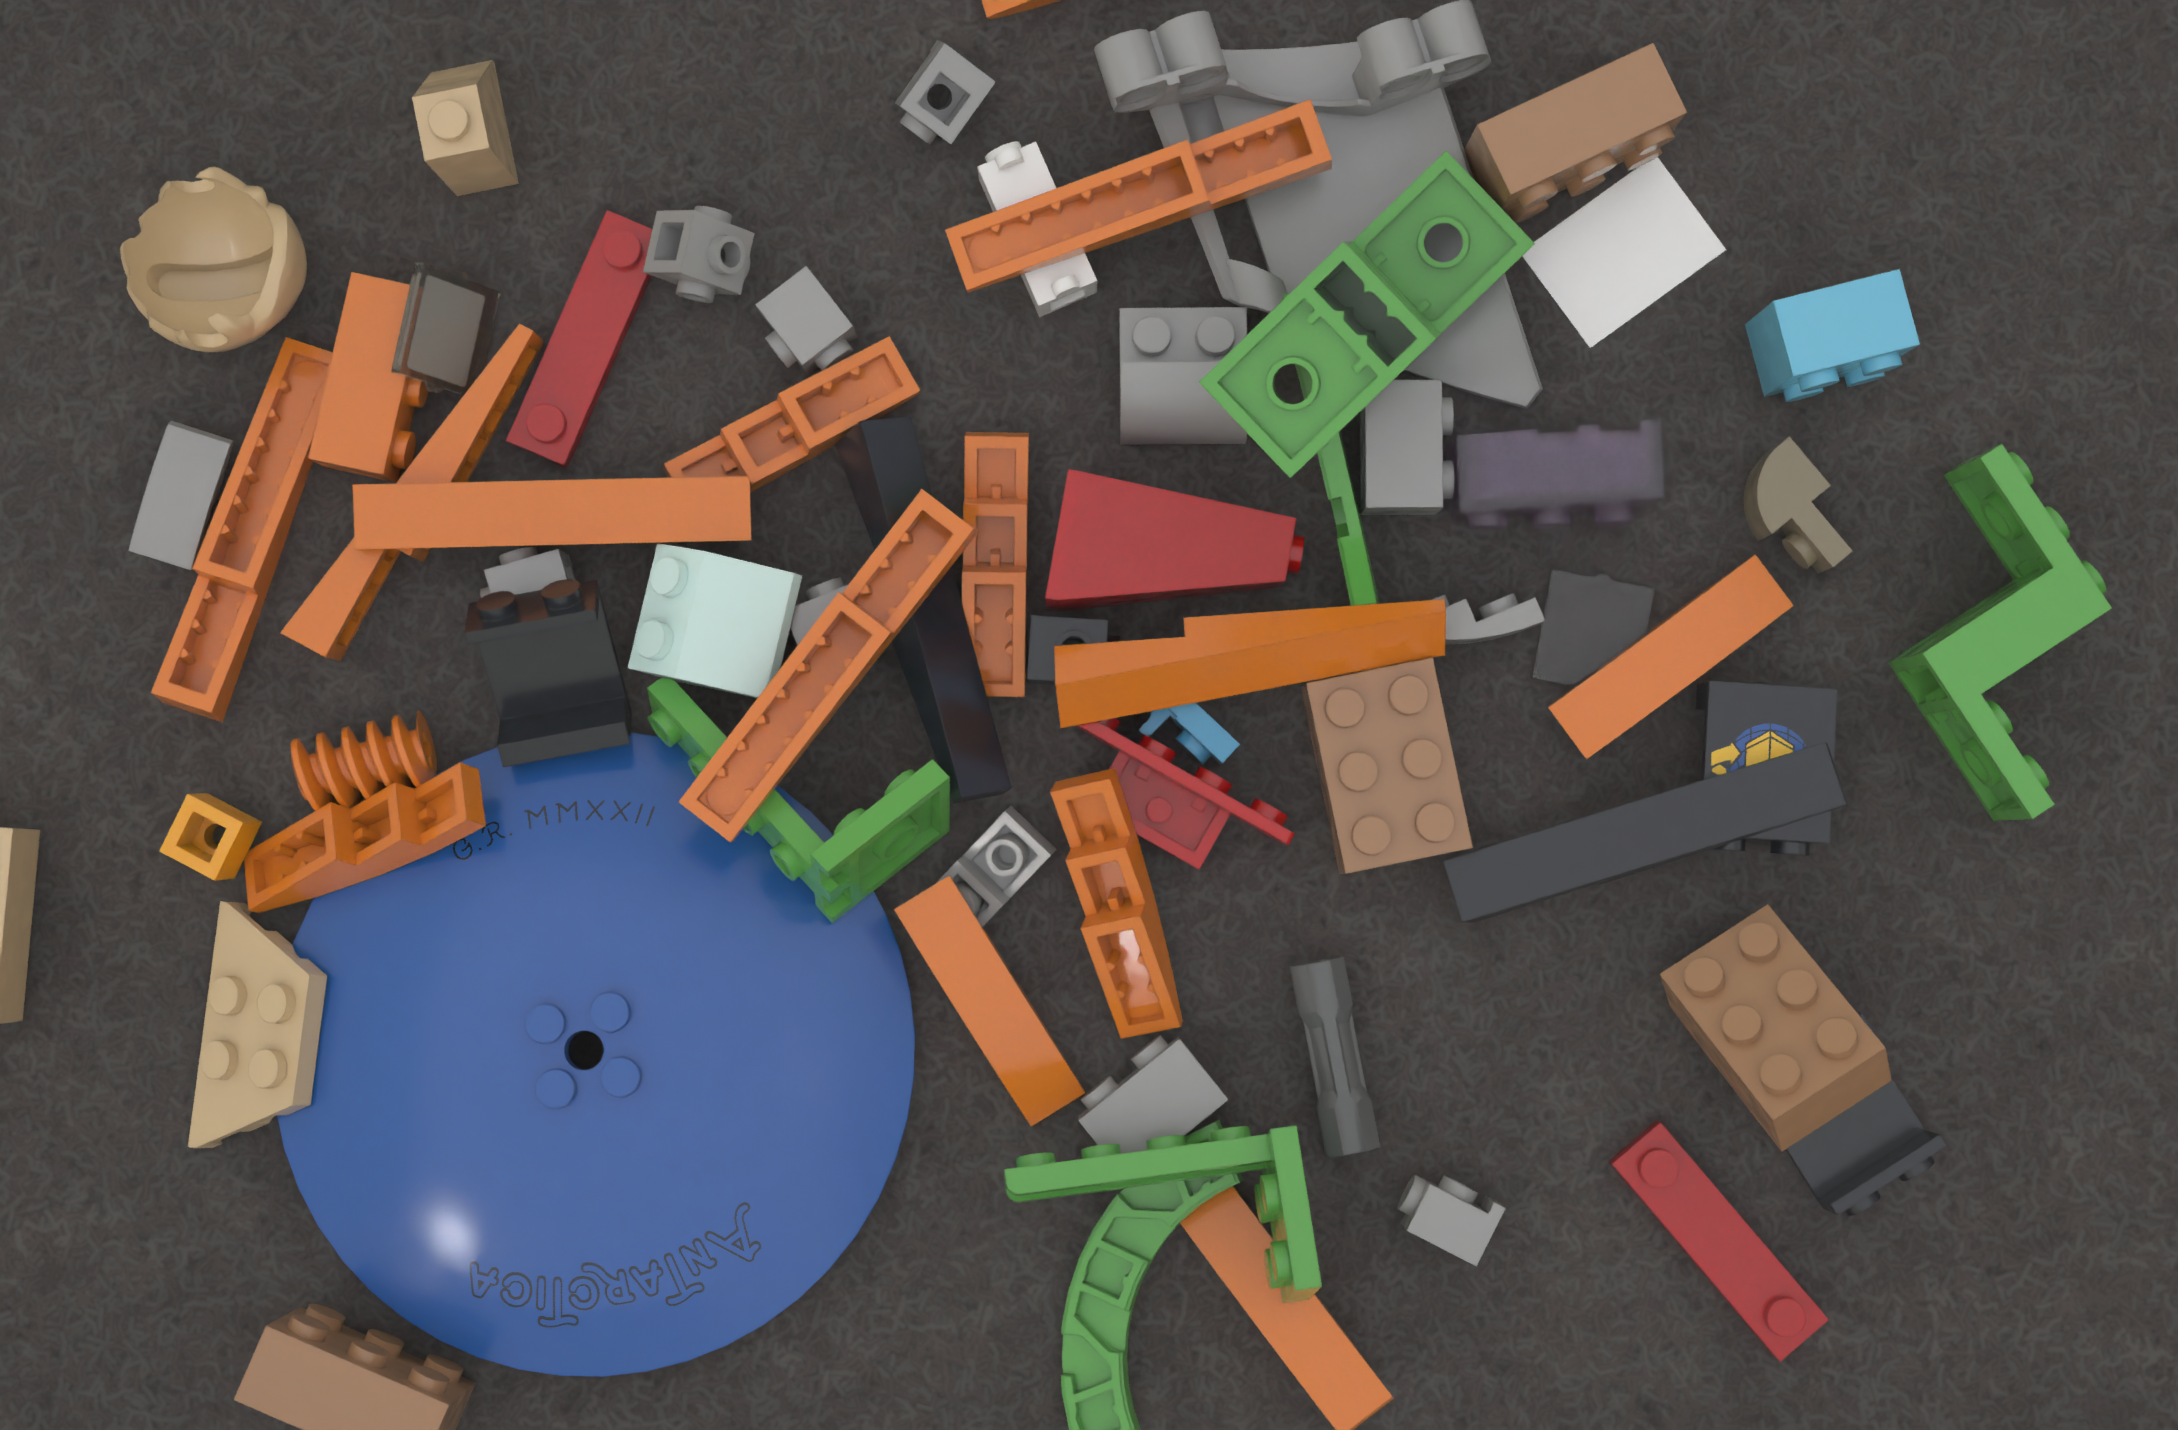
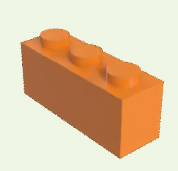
(364, 404)

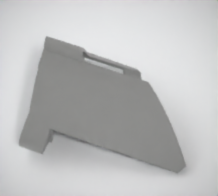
(1383, 126)

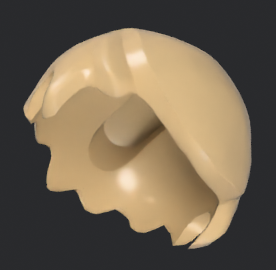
(214, 263)

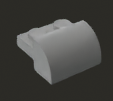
(1160, 373)

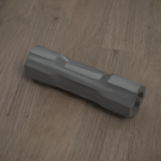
(1334, 1056)

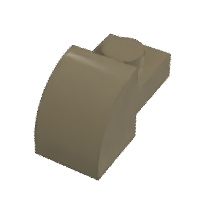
(1781, 497)

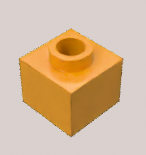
(192, 840)

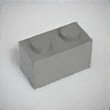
(1404, 450)
(1158, 1099)

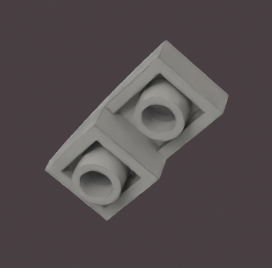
(180, 495)
(1499, 619)
(999, 864)

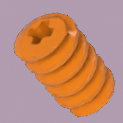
(364, 766)

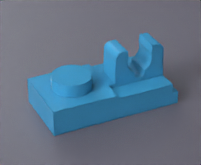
(1200, 733)

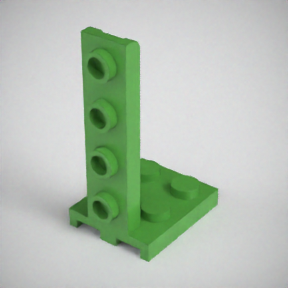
(865, 845)
(1278, 1197)

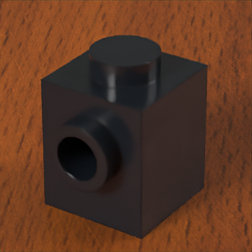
(1059, 631)

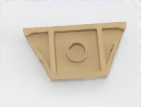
(256, 1030)

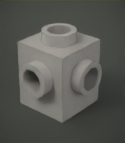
(699, 252)

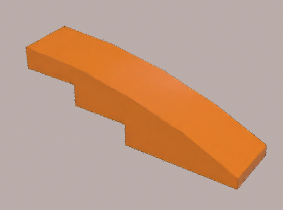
(803, 419)
(997, 557)
(1670, 656)
(358, 843)
(1118, 903)
(989, 1000)
(1298, 1331)

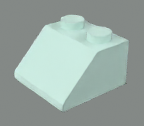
(714, 620)

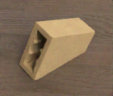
(465, 128)

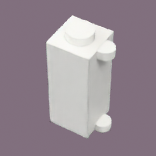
(1019, 174)

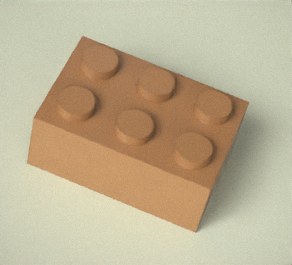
(1576, 134)
(1386, 766)
(1776, 1027)
(335, 1378)

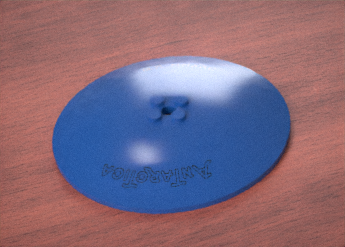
(624, 1204)

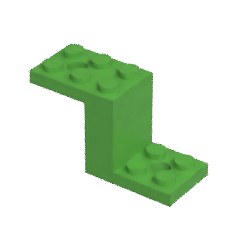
(1366, 314)
(2041, 607)

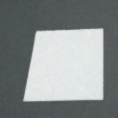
(1623, 251)

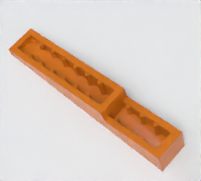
(1141, 196)
(551, 512)
(246, 538)
(347, 590)
(1241, 656)
(828, 665)

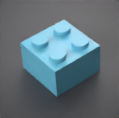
(1832, 334)

